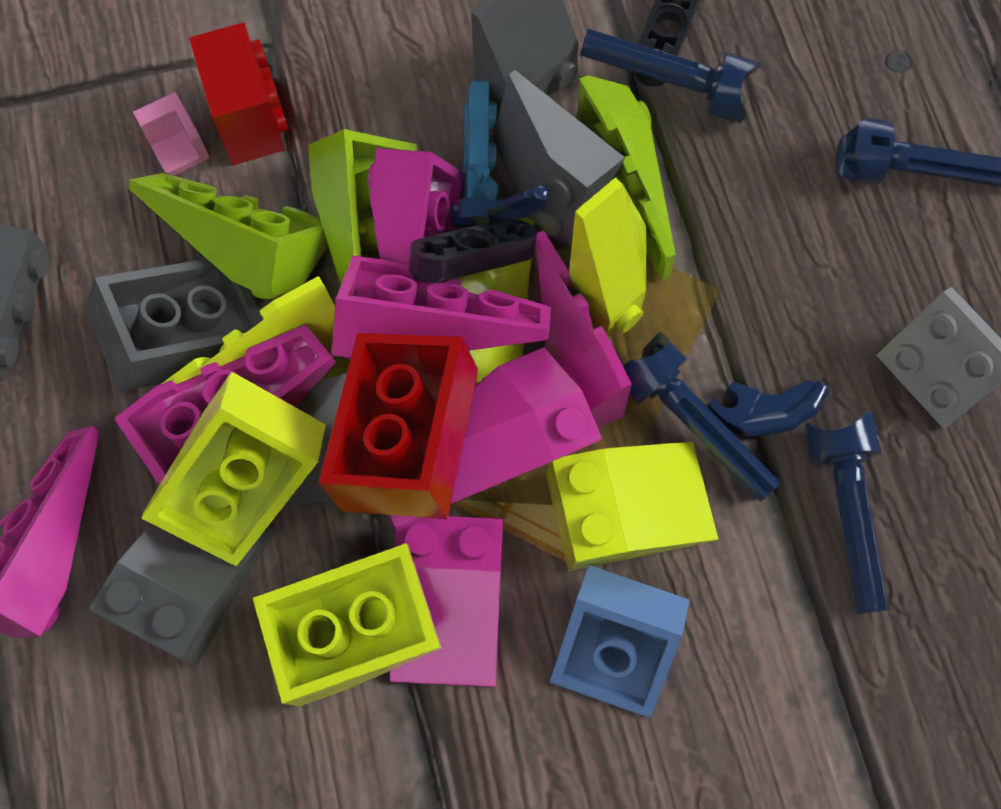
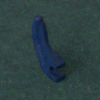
(480, 211)
(768, 414)

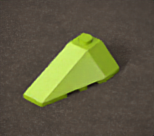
(246, 243)

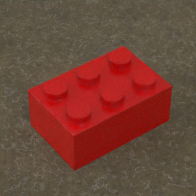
(400, 425)

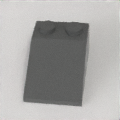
(523, 37)
(552, 150)
(165, 318)
(173, 591)

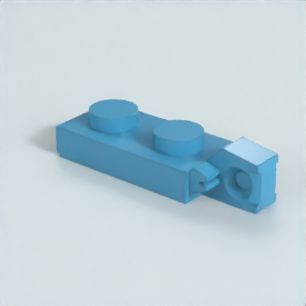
(478, 153)

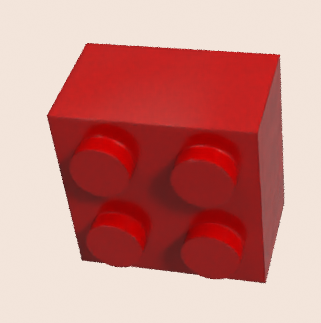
(240, 92)

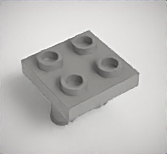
(946, 358)

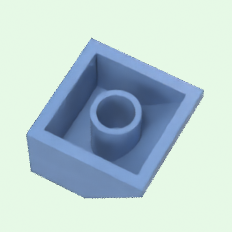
(620, 641)

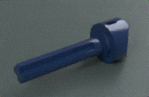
(720, 84)
(878, 151)
(656, 375)
(845, 452)

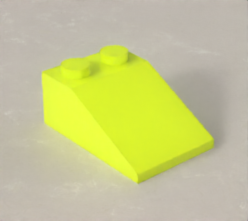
(236, 470)
(629, 503)
(346, 626)

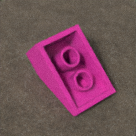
(462, 586)

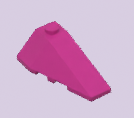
(411, 199)
(389, 300)
(573, 342)
(168, 413)
(519, 421)
(43, 536)

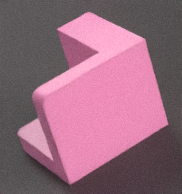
(171, 134)

